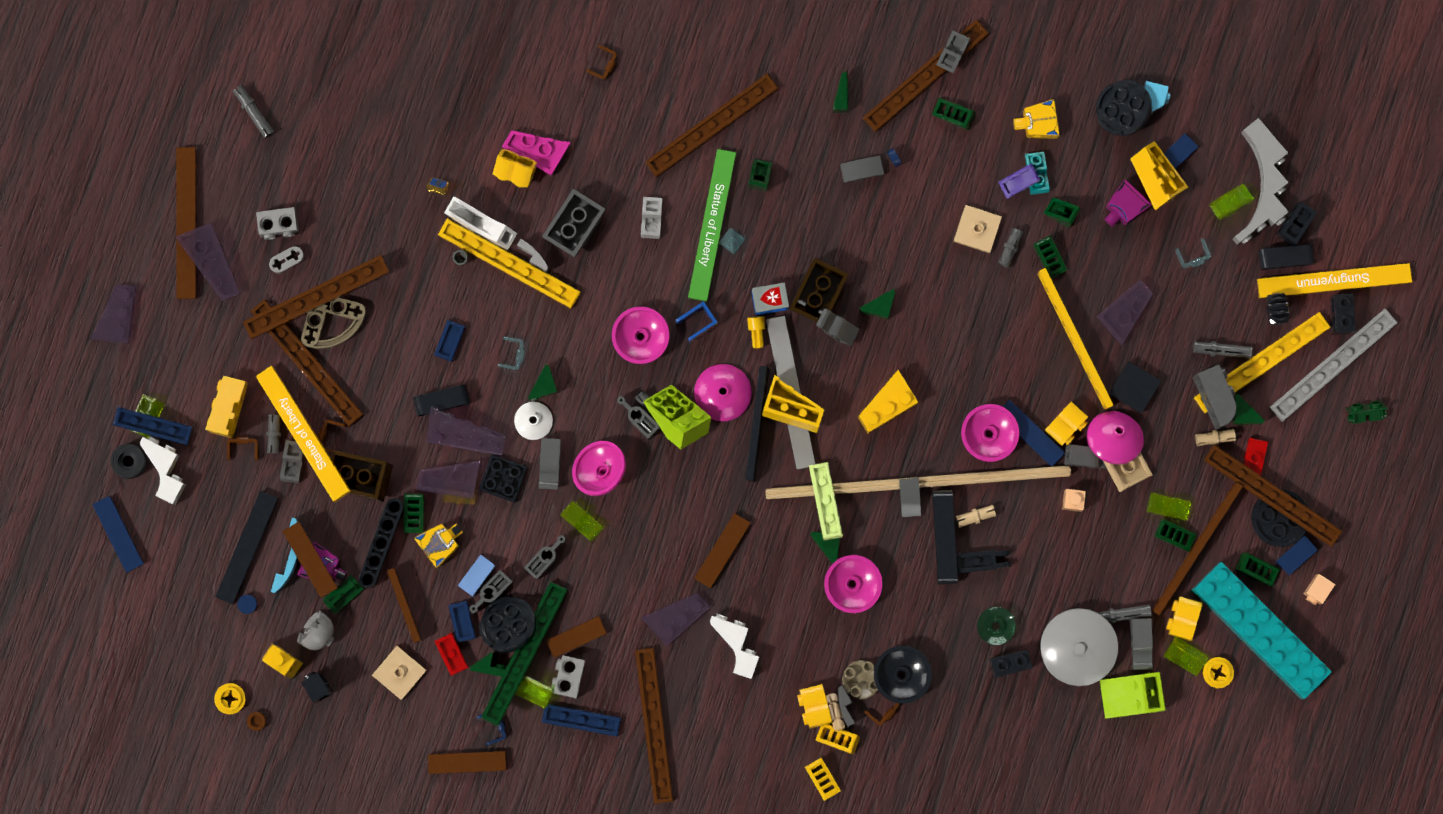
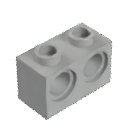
(277, 217)
(573, 677)

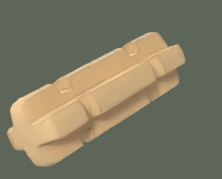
(835, 712)

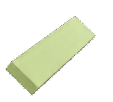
(825, 501)

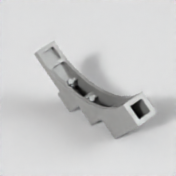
(1268, 153)

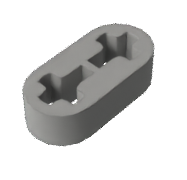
(284, 256)

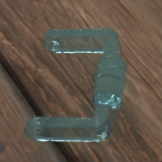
(1195, 262)
(519, 356)

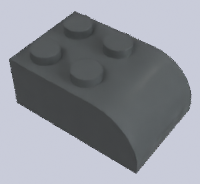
(574, 223)
(1216, 395)

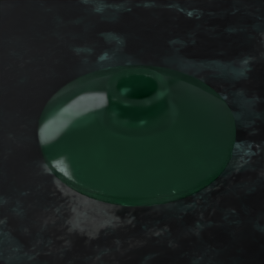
(1006, 625)

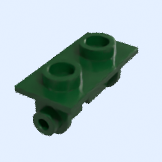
(1358, 412)
(343, 595)

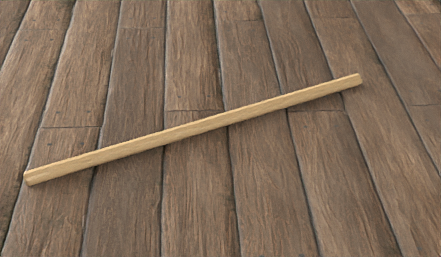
(929, 481)

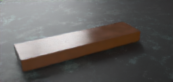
(722, 550)
(310, 559)
(405, 608)
(467, 762)

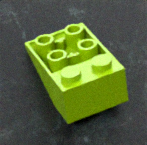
(678, 416)
(1132, 695)

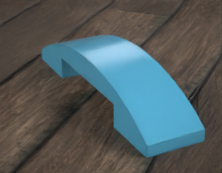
(281, 580)

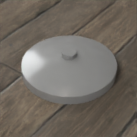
(1079, 647)

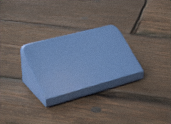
(476, 575)

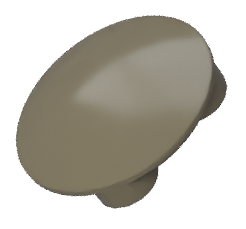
(859, 679)

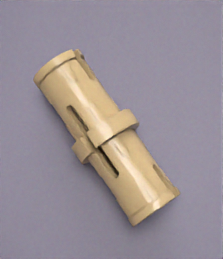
(1215, 437)
(975, 516)

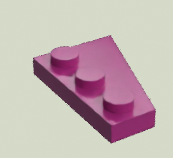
(543, 150)

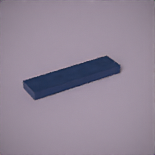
(152, 425)
(1035, 436)
(118, 534)
(581, 720)

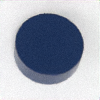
(894, 157)
(247, 604)

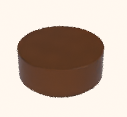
(256, 721)

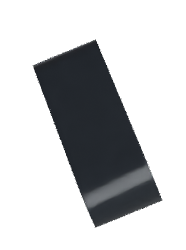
(1286, 257)
(442, 399)

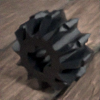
(1277, 308)

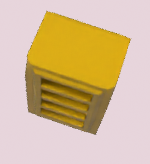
(853, 744)
(824, 769)

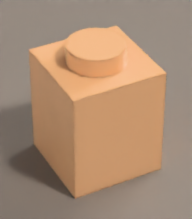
(1073, 500)
(1318, 589)

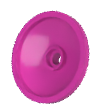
(640, 321)
(725, 406)
(993, 419)
(1109, 444)
(591, 465)
(867, 586)

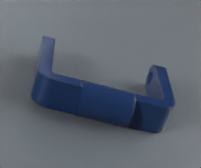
(501, 728)

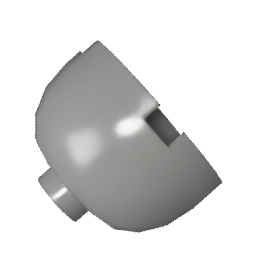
(317, 632)

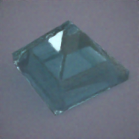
(731, 241)

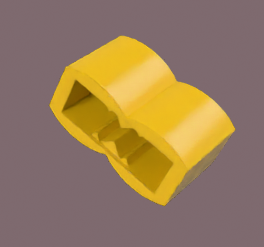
(514, 168)
(1066, 424)
(1184, 618)
(815, 706)

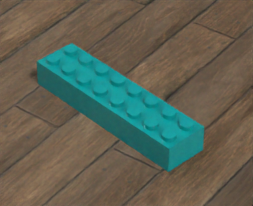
(1261, 630)

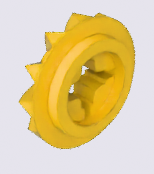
(1226, 669)
(224, 691)

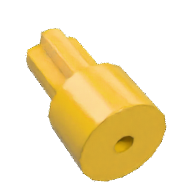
(756, 325)

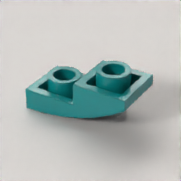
(1039, 163)

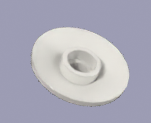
(540, 428)

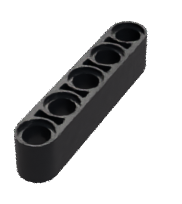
(945, 537)
(381, 553)

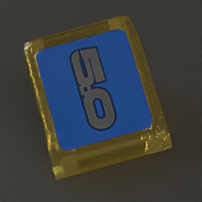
(437, 186)

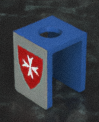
(770, 299)
(701, 306)

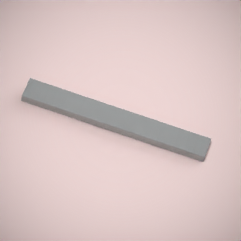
(1333, 365)
(787, 373)

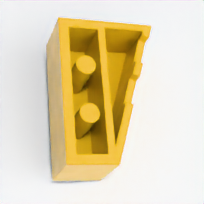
(1157, 175)
(888, 403)
(226, 406)
(791, 407)

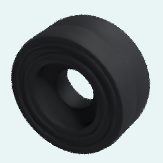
(118, 457)

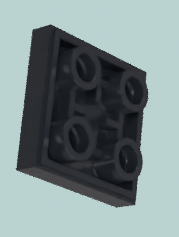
(1134, 387)
(503, 478)

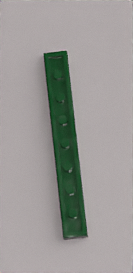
(523, 657)

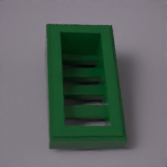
(841, 99)
(968, 121)
(1048, 240)
(407, 513)
(1158, 534)
(1242, 562)

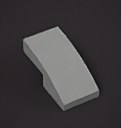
(651, 217)
(536, 259)

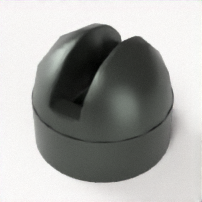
(459, 261)

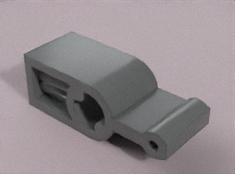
(837, 327)
(639, 423)
(1082, 457)
(549, 463)
(537, 559)
(497, 592)
(1141, 643)

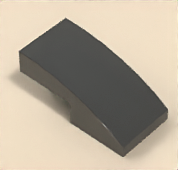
(953, 51)
(862, 169)
(292, 462)
(910, 497)
(844, 700)

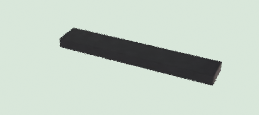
(757, 424)
(246, 547)

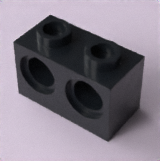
(1296, 223)
(1342, 314)
(1010, 663)
(316, 686)

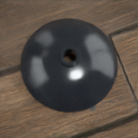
(917, 673)

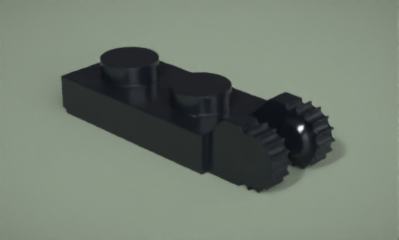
(980, 561)

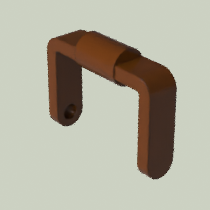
(609, 67)
(323, 431)
(241, 440)
(887, 716)

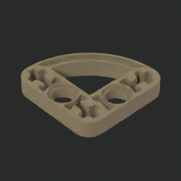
(322, 312)

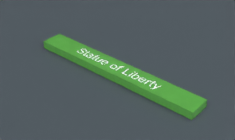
(712, 225)

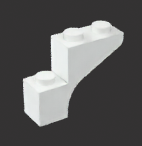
(480, 223)
(164, 461)
(735, 635)

